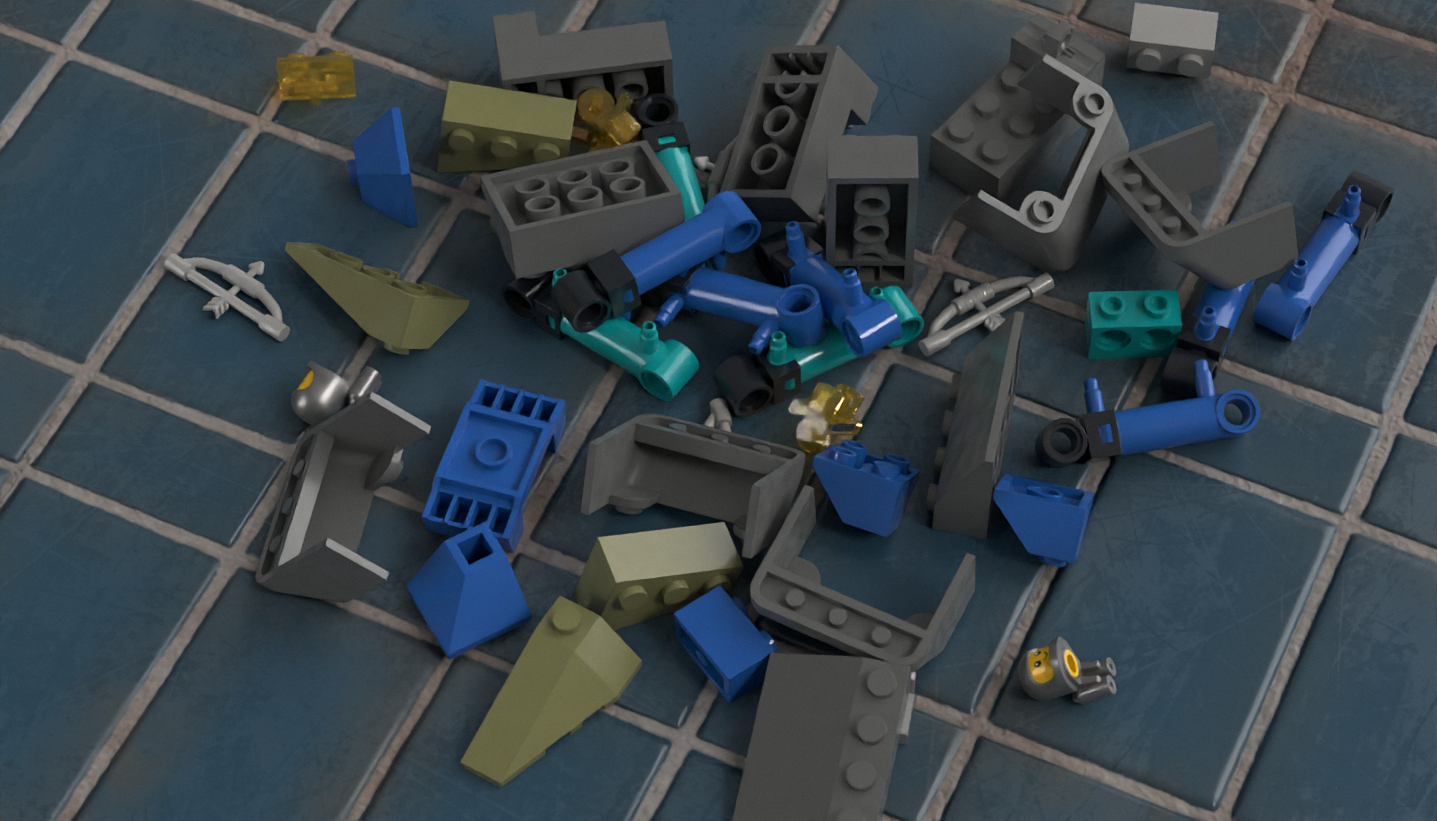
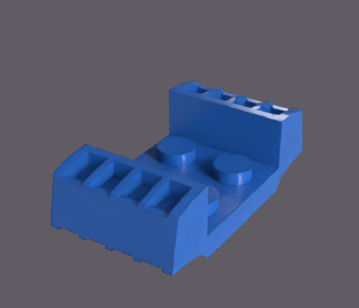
(493, 462)

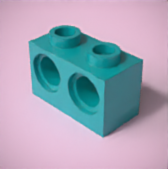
(1132, 324)

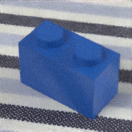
(724, 642)

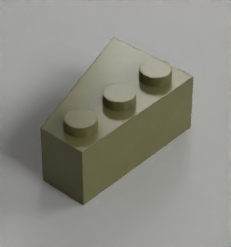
(502, 128)
(656, 572)

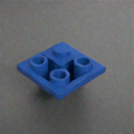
(866, 487)
(468, 592)

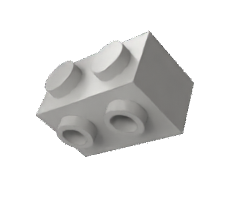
(1172, 40)

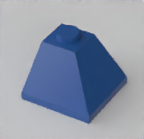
(384, 169)
(1045, 516)

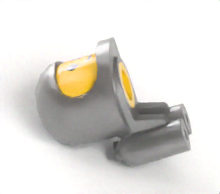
(326, 393)
(1058, 672)

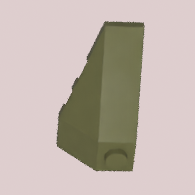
(378, 301)
(557, 683)

